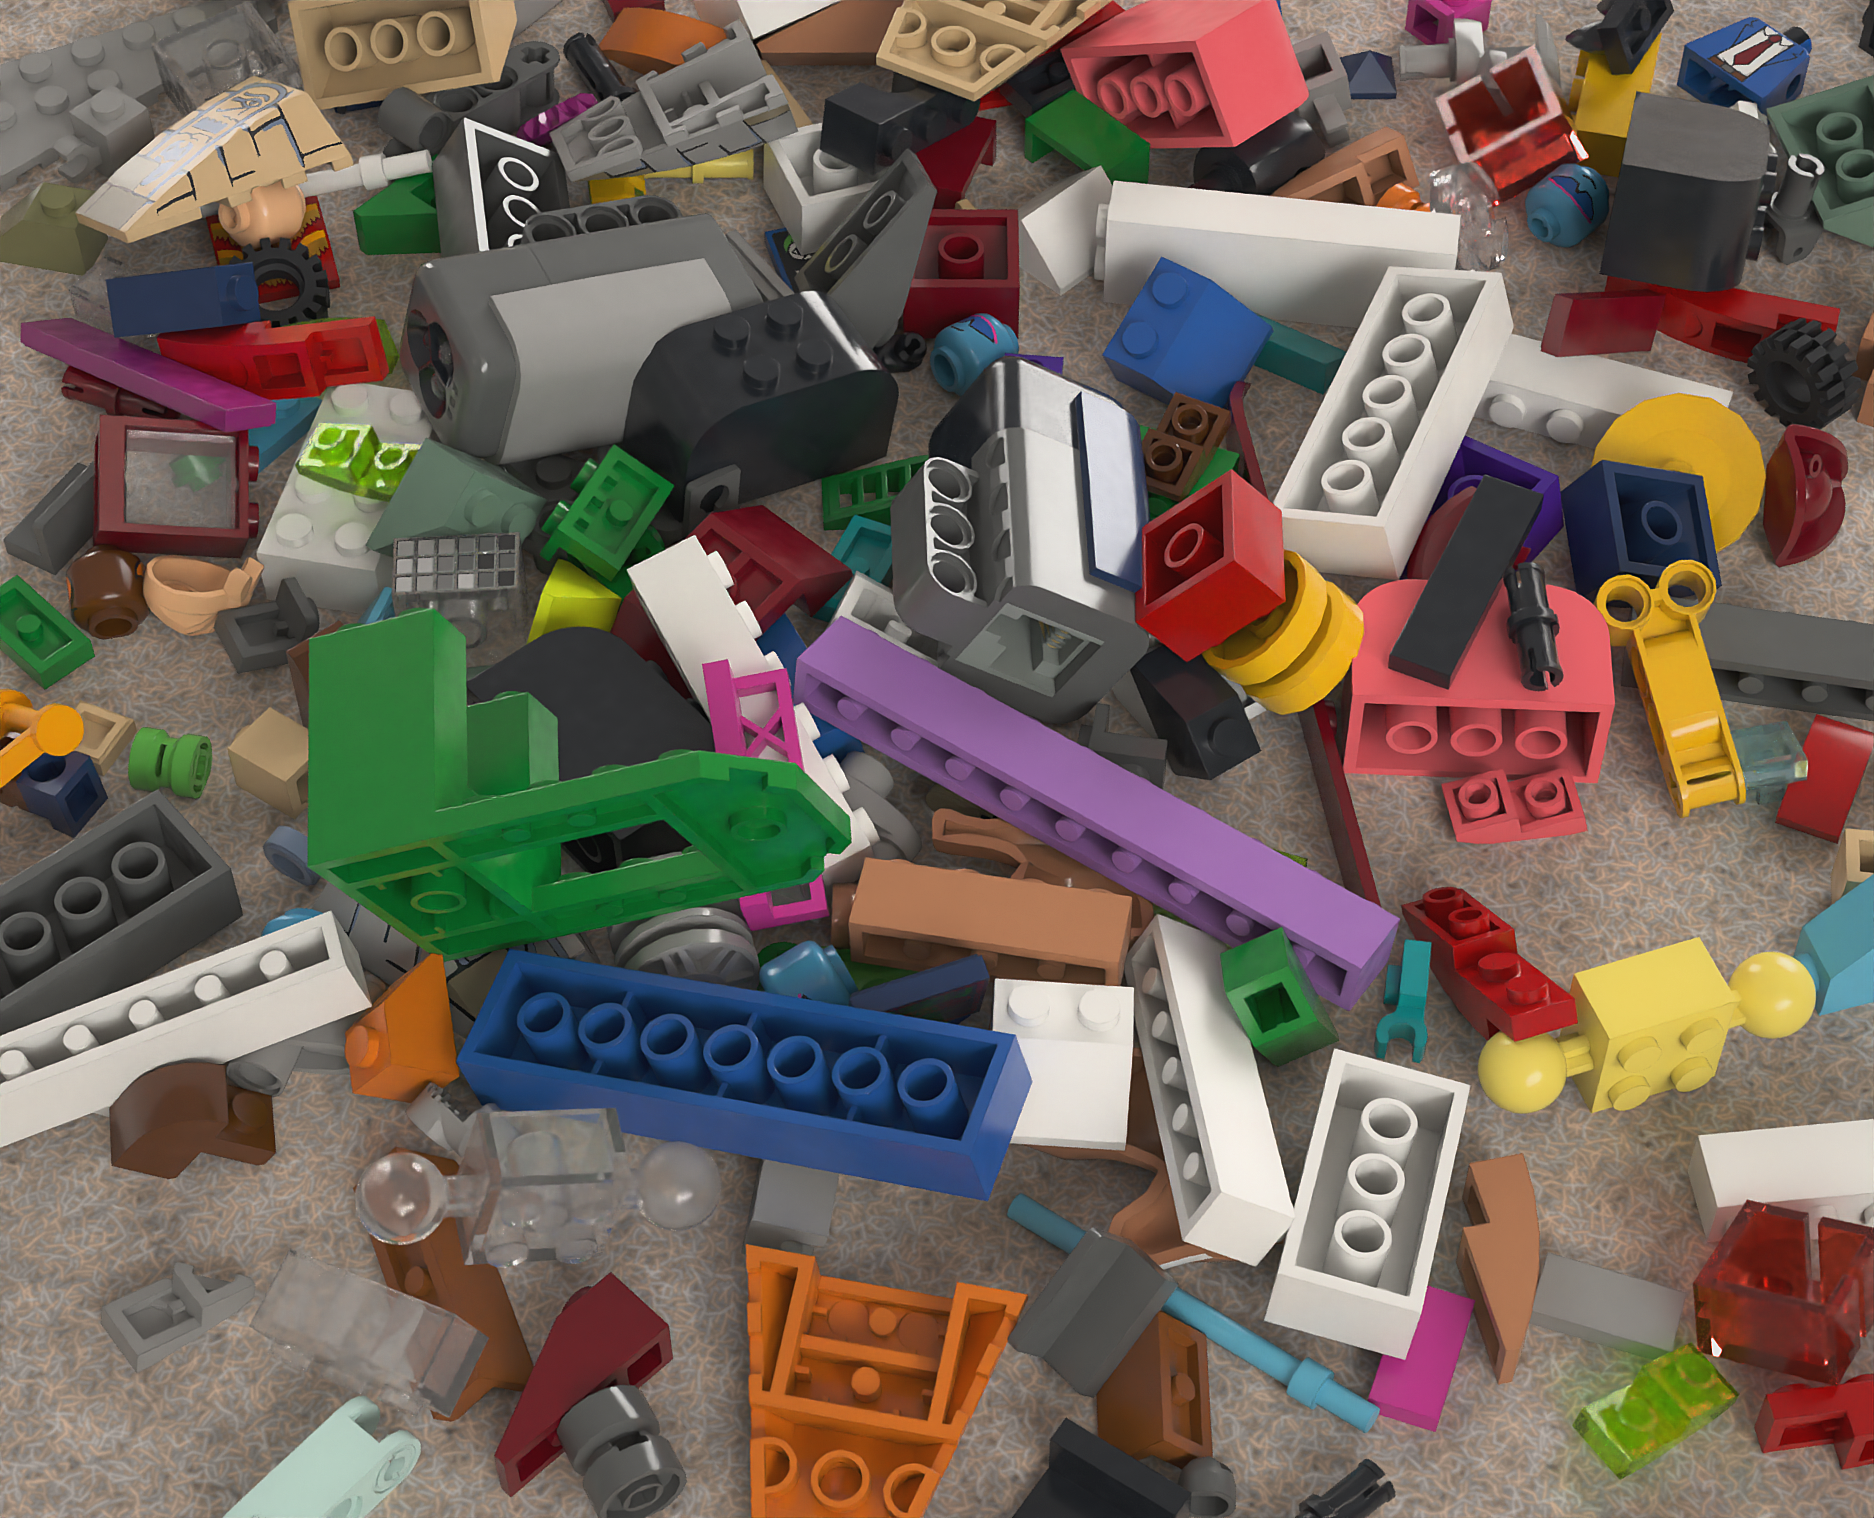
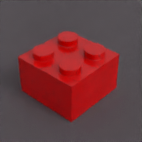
(1210, 566)

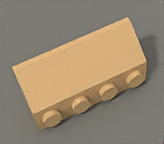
(371, 47)

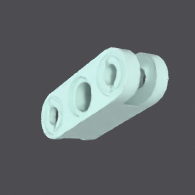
(334, 1470)

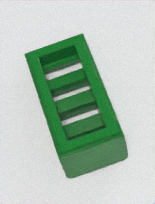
(875, 479)

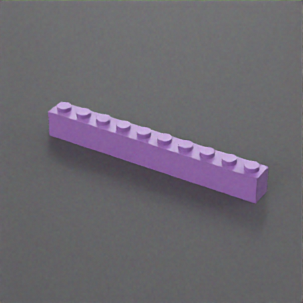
(1091, 808)

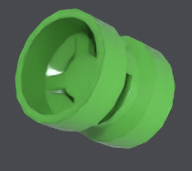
(170, 762)

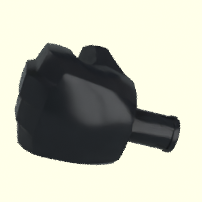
(1261, 161)

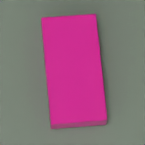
(1418, 1386)

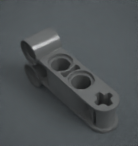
(504, 105)

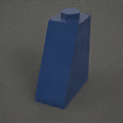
(183, 300)

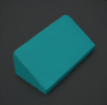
(1300, 357)

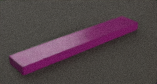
(149, 374)

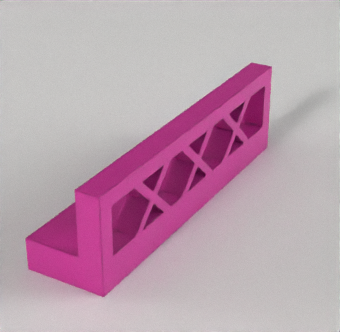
(729, 738)

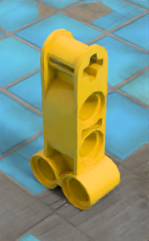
(1678, 684)

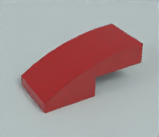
(1835, 770)

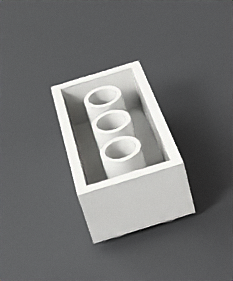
(324, 531)
(1369, 1204)

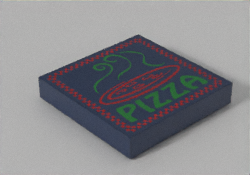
(932, 994)

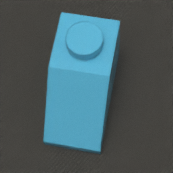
(1840, 951)

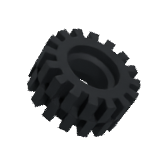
(293, 266)
(1804, 375)

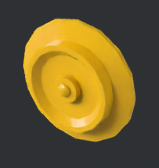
(1699, 439)

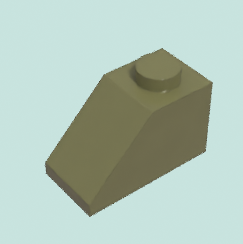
(46, 231)

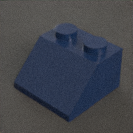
(1636, 525)

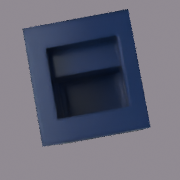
(56, 788)

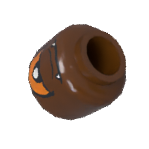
(107, 592)

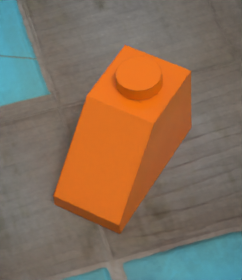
(405, 1037)

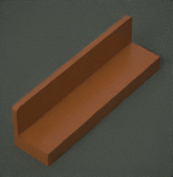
(437, 1275)

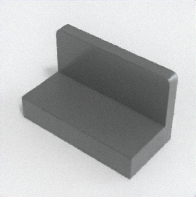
(57, 523)
(1093, 1310)

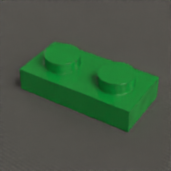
(39, 635)

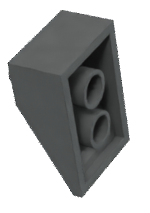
(875, 251)

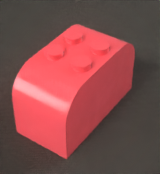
(1190, 70)
(1486, 715)

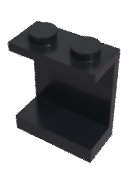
(1100, 1481)

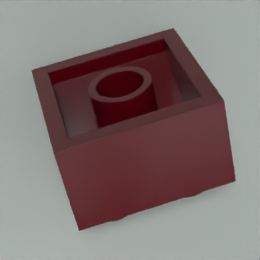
(965, 270)

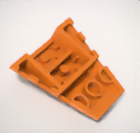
(861, 1387)

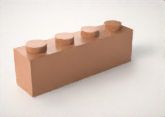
(1022, 928)

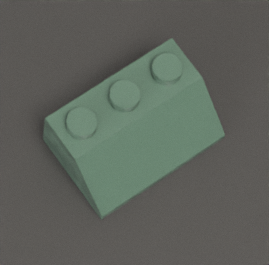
(1840, 133)

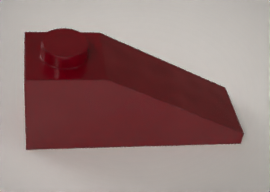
(595, 1344)

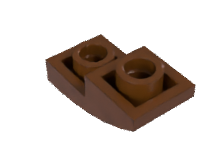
(1183, 445)

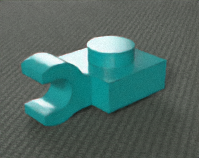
(1407, 990)

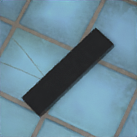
(1465, 582)

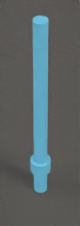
(1306, 1379)

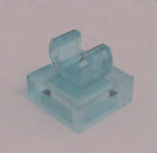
(1769, 759)

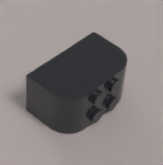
(1689, 195)
(765, 388)
(608, 713)

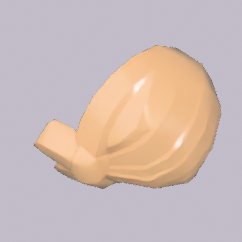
(192, 591)

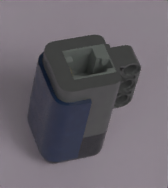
(1027, 541)

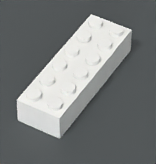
(1394, 420)

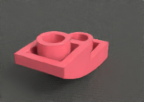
(1499, 811)

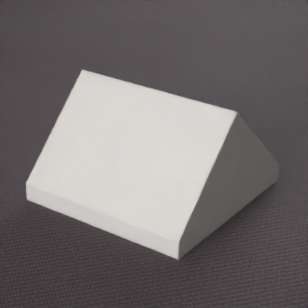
(1060, 229)

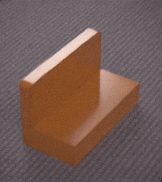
(1160, 1396)

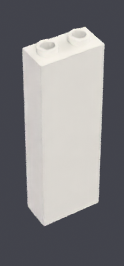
(1267, 251)

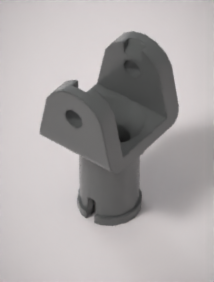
(1791, 209)

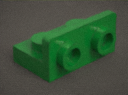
(609, 514)

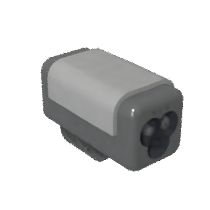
(543, 338)

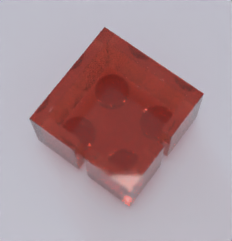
(1524, 144)
(1765, 1309)

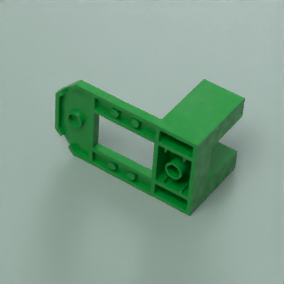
(459, 814)

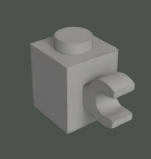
(1326, 86)
(107, 135)

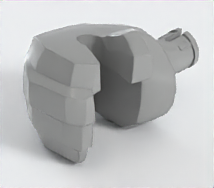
(1466, 57)

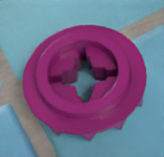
(538, 129)

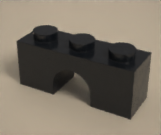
(877, 126)

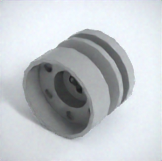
(693, 944)

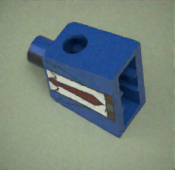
(1746, 64)

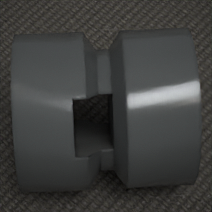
(619, 1452)

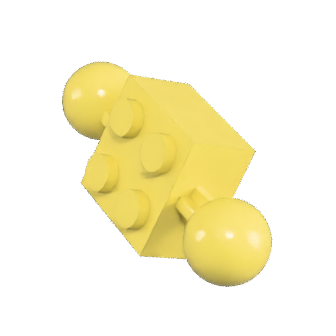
(1648, 1028)

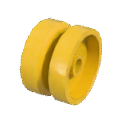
(1297, 648)

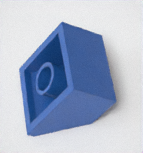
(1185, 338)

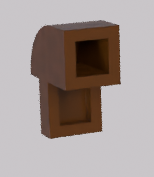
(188, 1111)

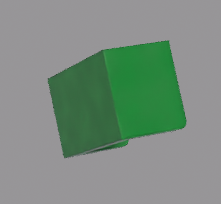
(1087, 139)

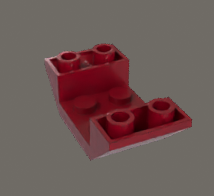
(769, 569)

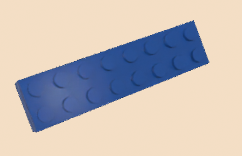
(751, 1072)

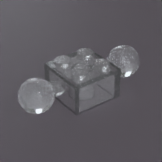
(538, 1188)

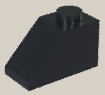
(1194, 712)

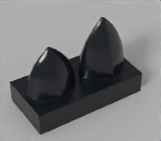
(1624, 32)

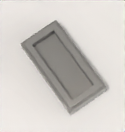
(1607, 1307)

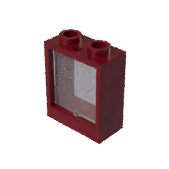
(180, 485)

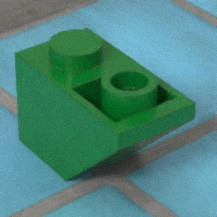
(1275, 999)

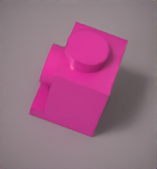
(1424, 12)

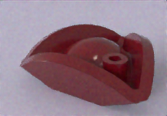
(1804, 494)

